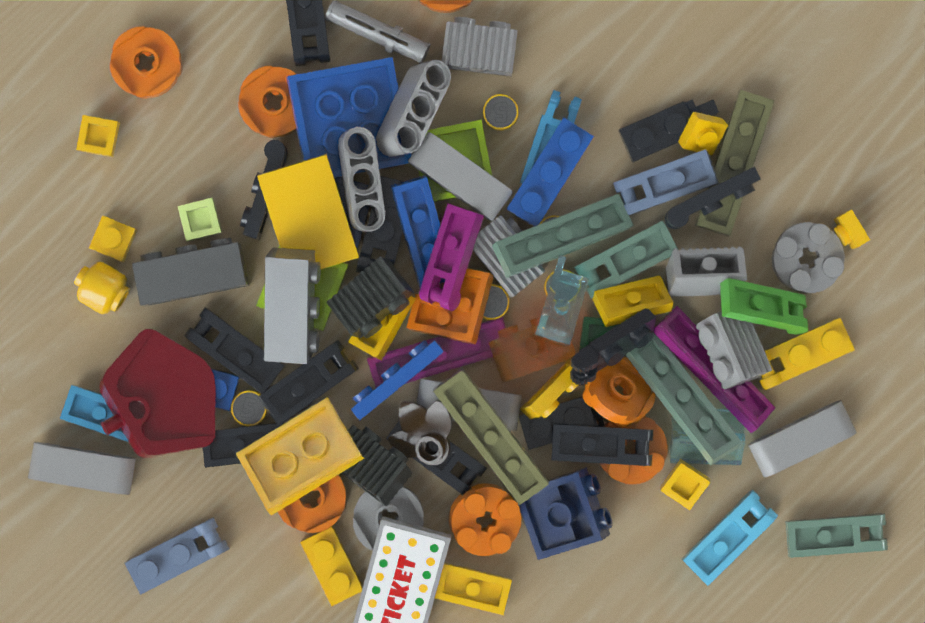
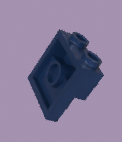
(566, 514)

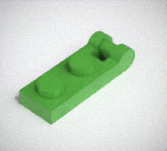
(763, 305)

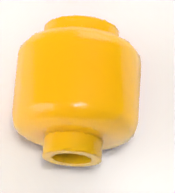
(101, 287)

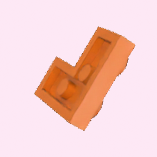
(463, 322)

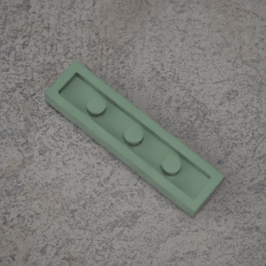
(562, 235)
(684, 400)

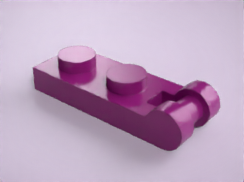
(450, 257)

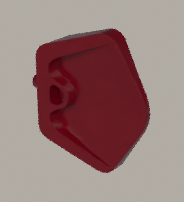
(160, 396)

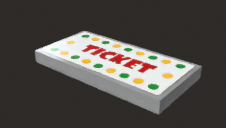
(402, 574)

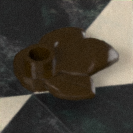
(419, 428)

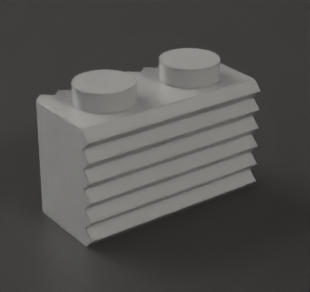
(479, 47)
(483, 249)
(703, 270)
(733, 350)

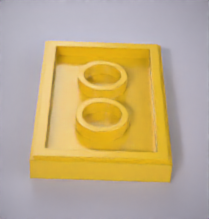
(309, 210)
(299, 456)

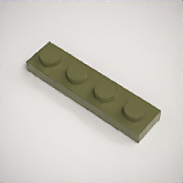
(737, 155)
(491, 436)

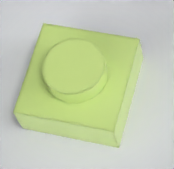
(200, 219)

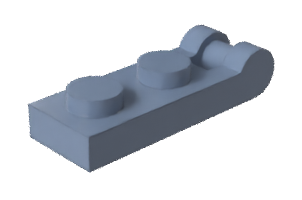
(668, 182)
(175, 556)

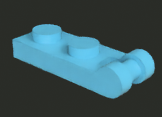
(729, 538)

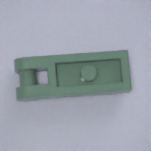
(628, 257)
(835, 535)

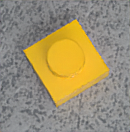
(702, 133)
(98, 136)
(850, 230)
(113, 238)
(685, 484)

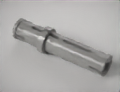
(416, 49)

